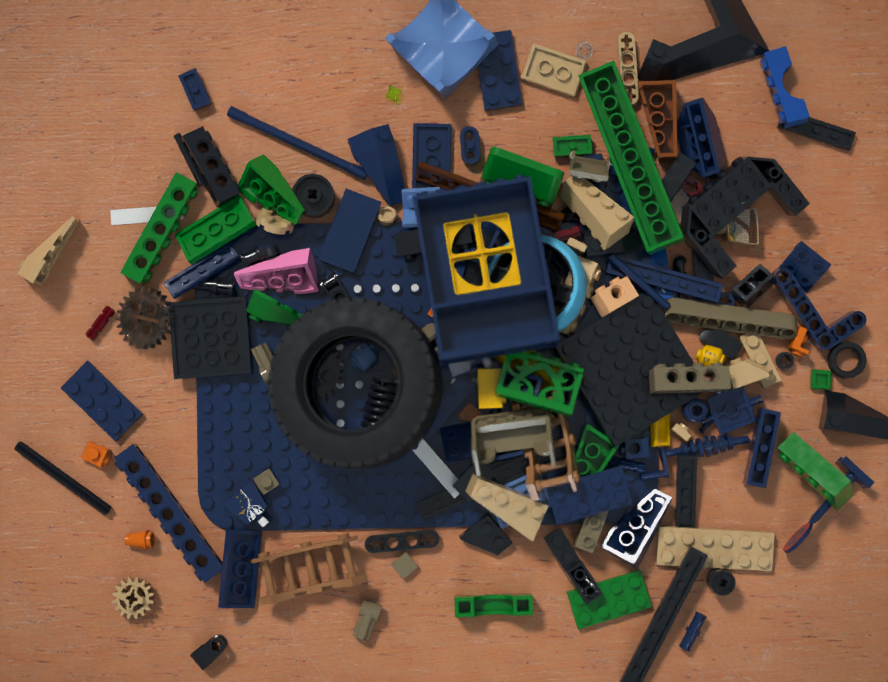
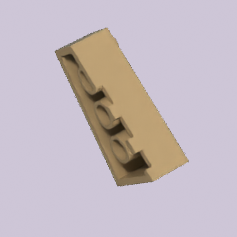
(597, 211)
(508, 504)

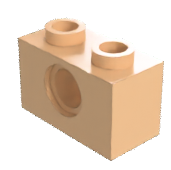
(623, 292)

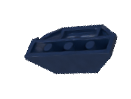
(700, 137)

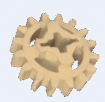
(141, 599)

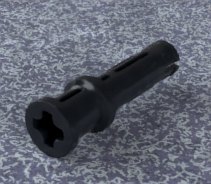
(218, 286)

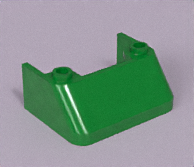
(508, 165)

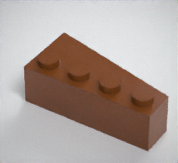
(661, 114)

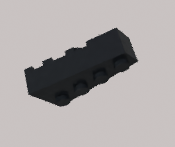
(409, 243)

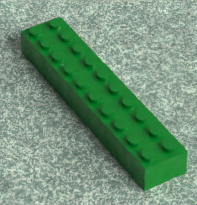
(631, 158)

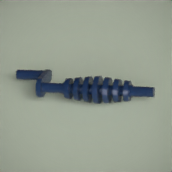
(700, 447)

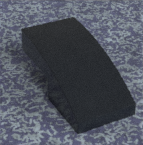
(721, 340)

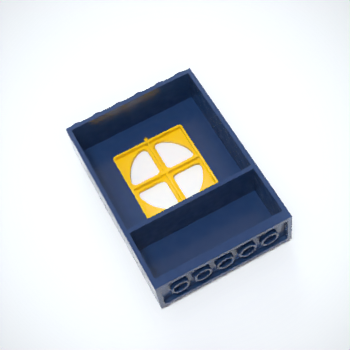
(490, 317)

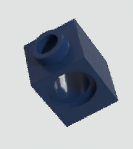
(643, 448)

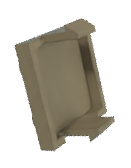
(589, 168)

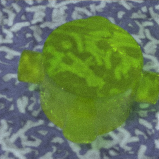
(393, 93)

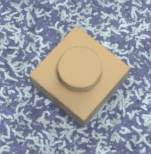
(681, 431)

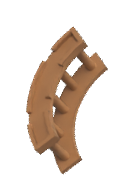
(533, 472)
(315, 585)

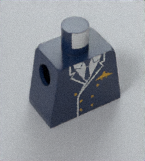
(249, 505)

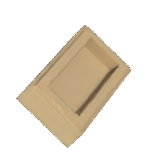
(577, 246)

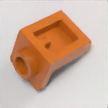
(799, 340)
(96, 454)

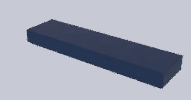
(201, 270)

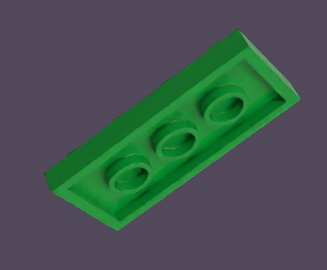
(215, 229)
(619, 597)

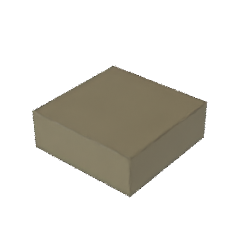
(404, 565)

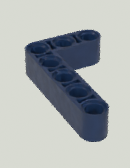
(812, 314)

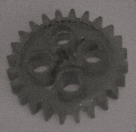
(148, 300)

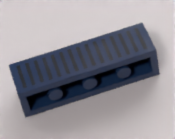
(761, 447)

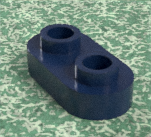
(470, 146)

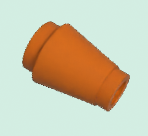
(141, 539)

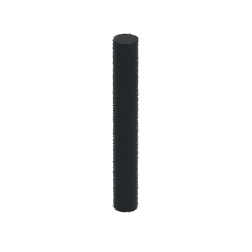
(177, 137)

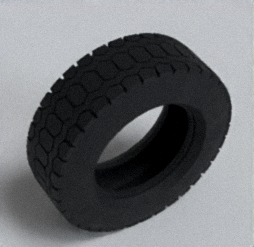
(295, 370)

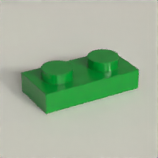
(565, 145)

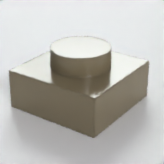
(266, 481)

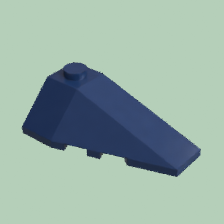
(379, 158)
(635, 532)

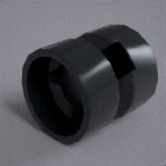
(720, 581)

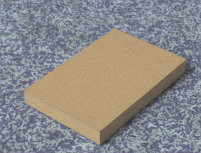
(553, 70)

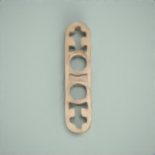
(631, 68)

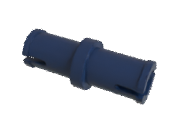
(693, 631)

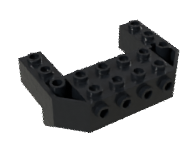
(728, 197)

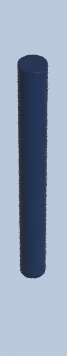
(639, 281)

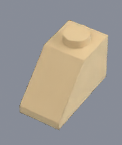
(747, 371)

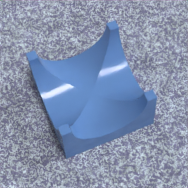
(443, 44)

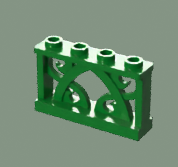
(555, 404)

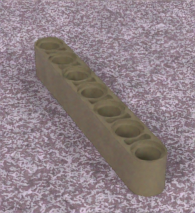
(731, 318)

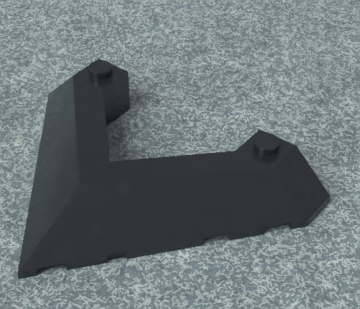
(731, 41)

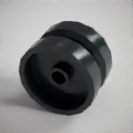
(318, 185)

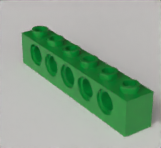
(178, 184)

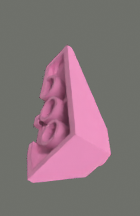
(288, 272)

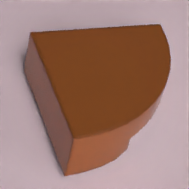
(469, 413)

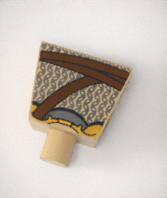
(743, 229)

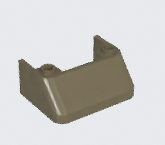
(511, 432)

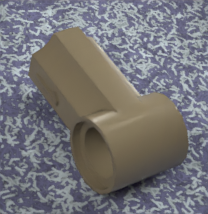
(263, 357)
(367, 616)

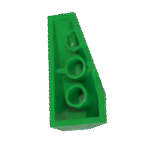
(266, 185)
(270, 310)

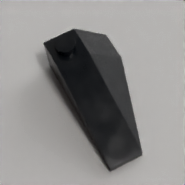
(629, 243)
(851, 416)

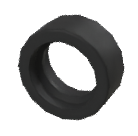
(861, 360)

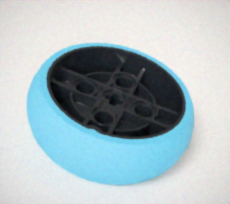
(571, 297)

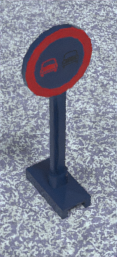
(853, 473)

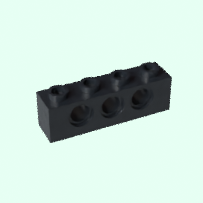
(219, 194)

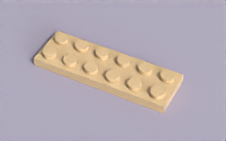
(723, 546)

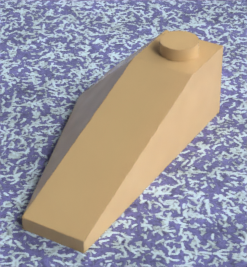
(42, 259)

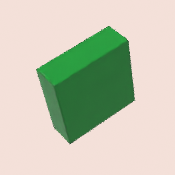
(820, 379)

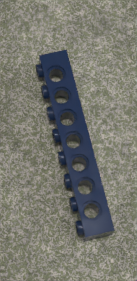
(203, 548)

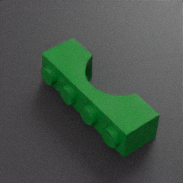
(493, 604)

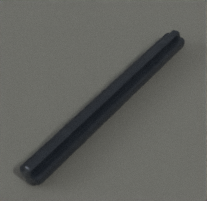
(62, 478)

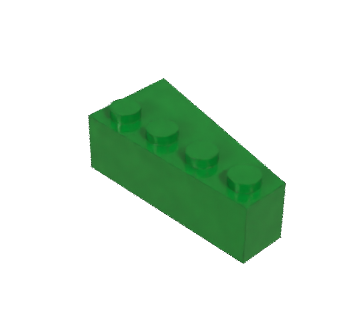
(593, 451)
(816, 471)

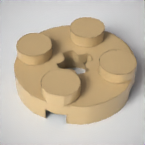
(273, 223)

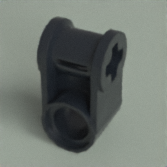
(333, 286)
(207, 652)

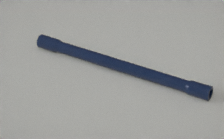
(243, 117)

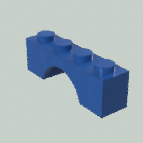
(791, 109)

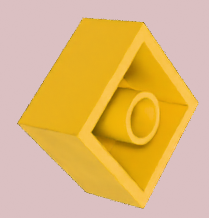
(487, 383)

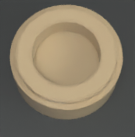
(387, 216)

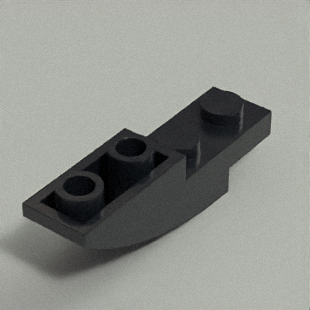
(572, 566)

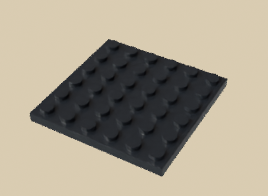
(617, 365)

